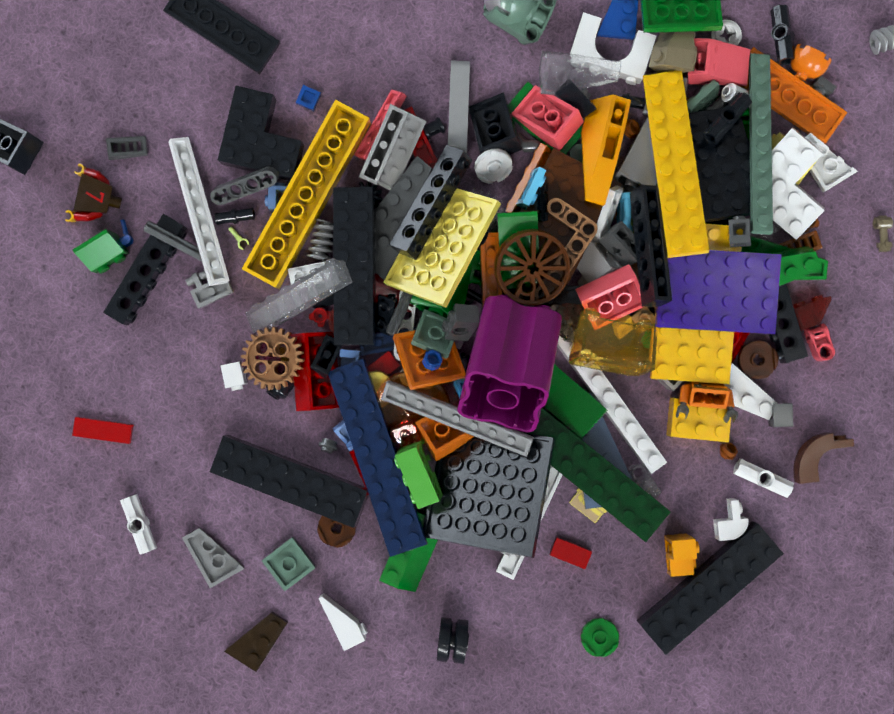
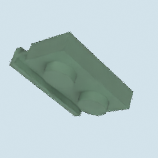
(706, 97)

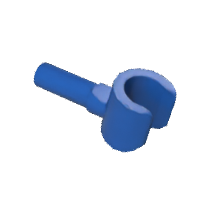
(125, 240)

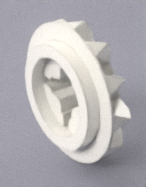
(731, 28)

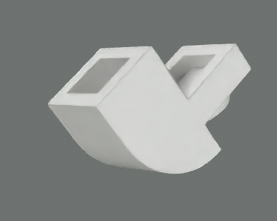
(734, 525)

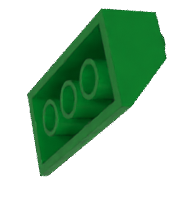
(407, 568)

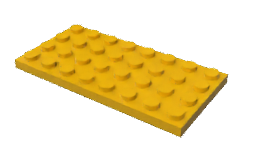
(697, 353)

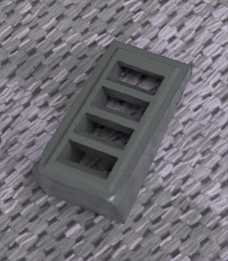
(123, 155)

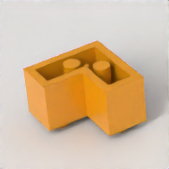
(681, 554)

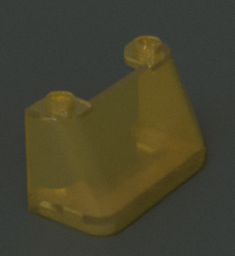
(614, 345)

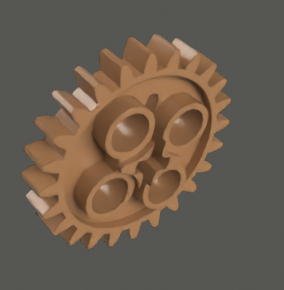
(273, 340)

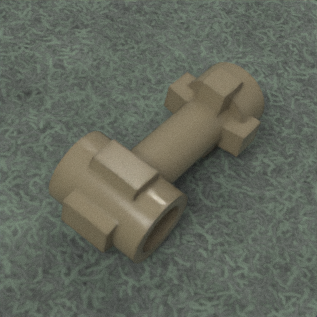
(883, 223)

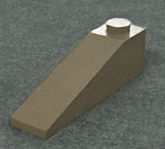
(674, 52)

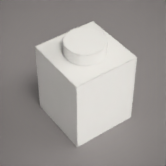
(234, 376)

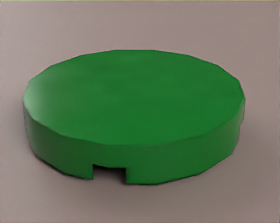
(600, 637)

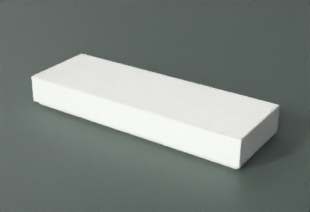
(608, 211)

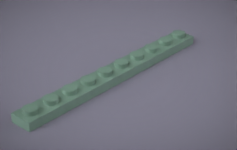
(760, 145)

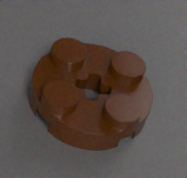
(764, 351)
(332, 537)

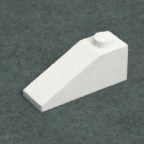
(345, 625)

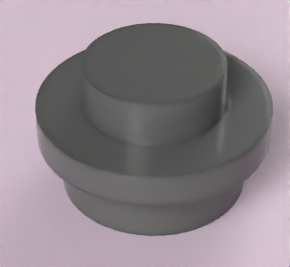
(328, 445)

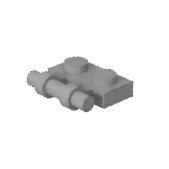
(206, 294)

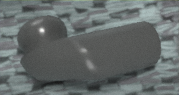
(529, 145)

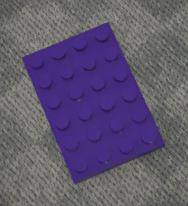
(723, 292)

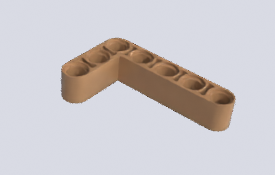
(578, 236)

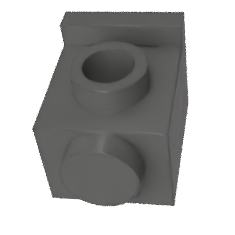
(737, 223)

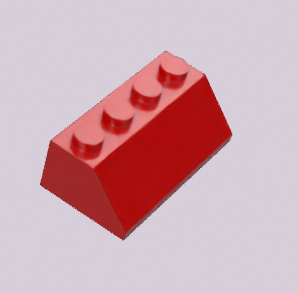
(311, 389)

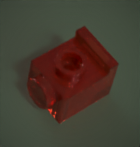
(410, 429)

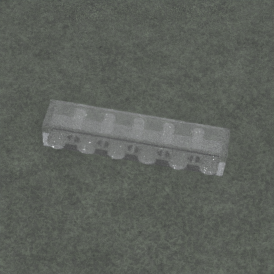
(299, 296)

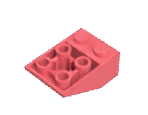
(719, 62)

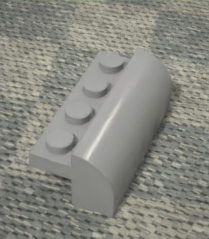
(392, 147)

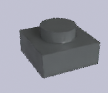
(823, 86)

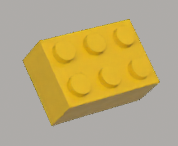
(701, 423)

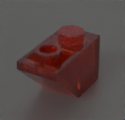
(812, 312)

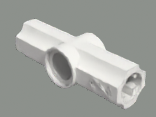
(773, 482)
(134, 511)

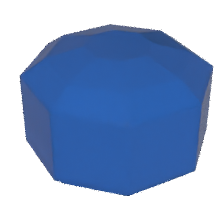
(432, 360)

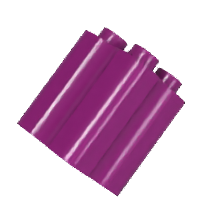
(510, 364)

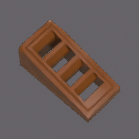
(816, 243)

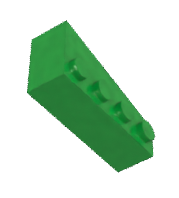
(797, 263)

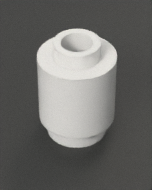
(731, 91)

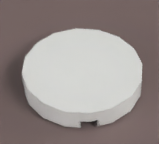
(493, 165)

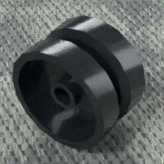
(452, 640)

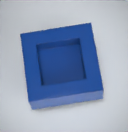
(308, 98)

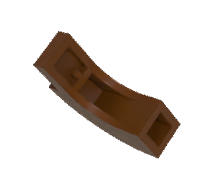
(809, 455)

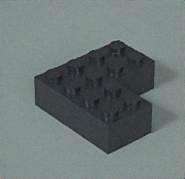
(248, 140)

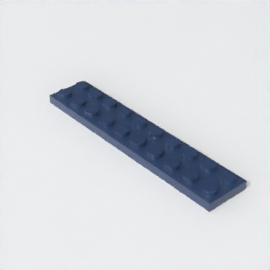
(376, 456)

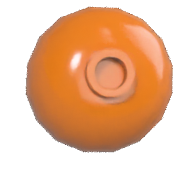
(809, 63)

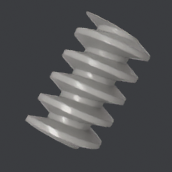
(882, 39)
(322, 241)

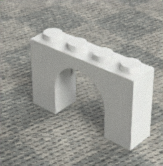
(632, 66)

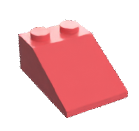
(548, 117)

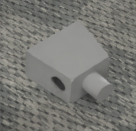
(596, 263)

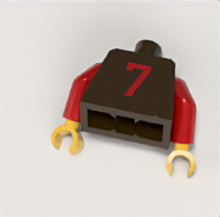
(92, 196)

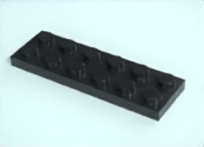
(225, 30)

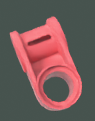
(820, 341)

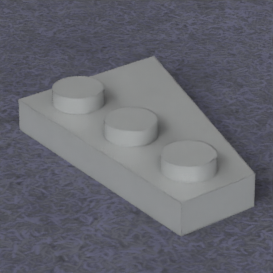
(211, 558)

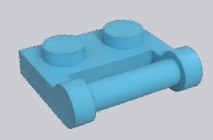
(529, 195)
(624, 210)

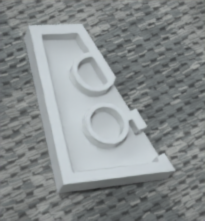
(829, 168)
(749, 395)

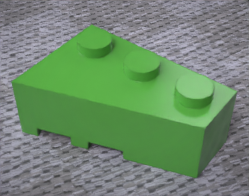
(418, 474)

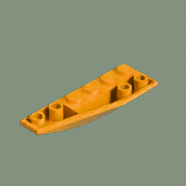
(601, 145)

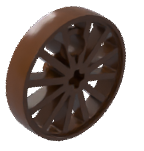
(525, 274)

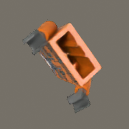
(707, 395)

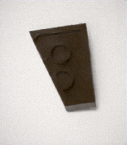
(257, 642)

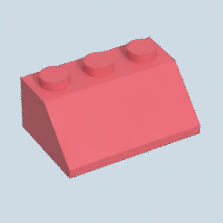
(612, 294)

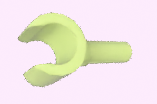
(238, 237)

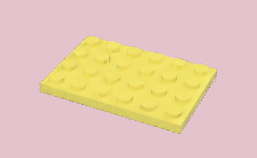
(446, 251)

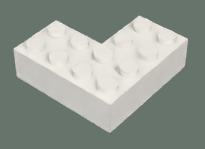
(793, 206)

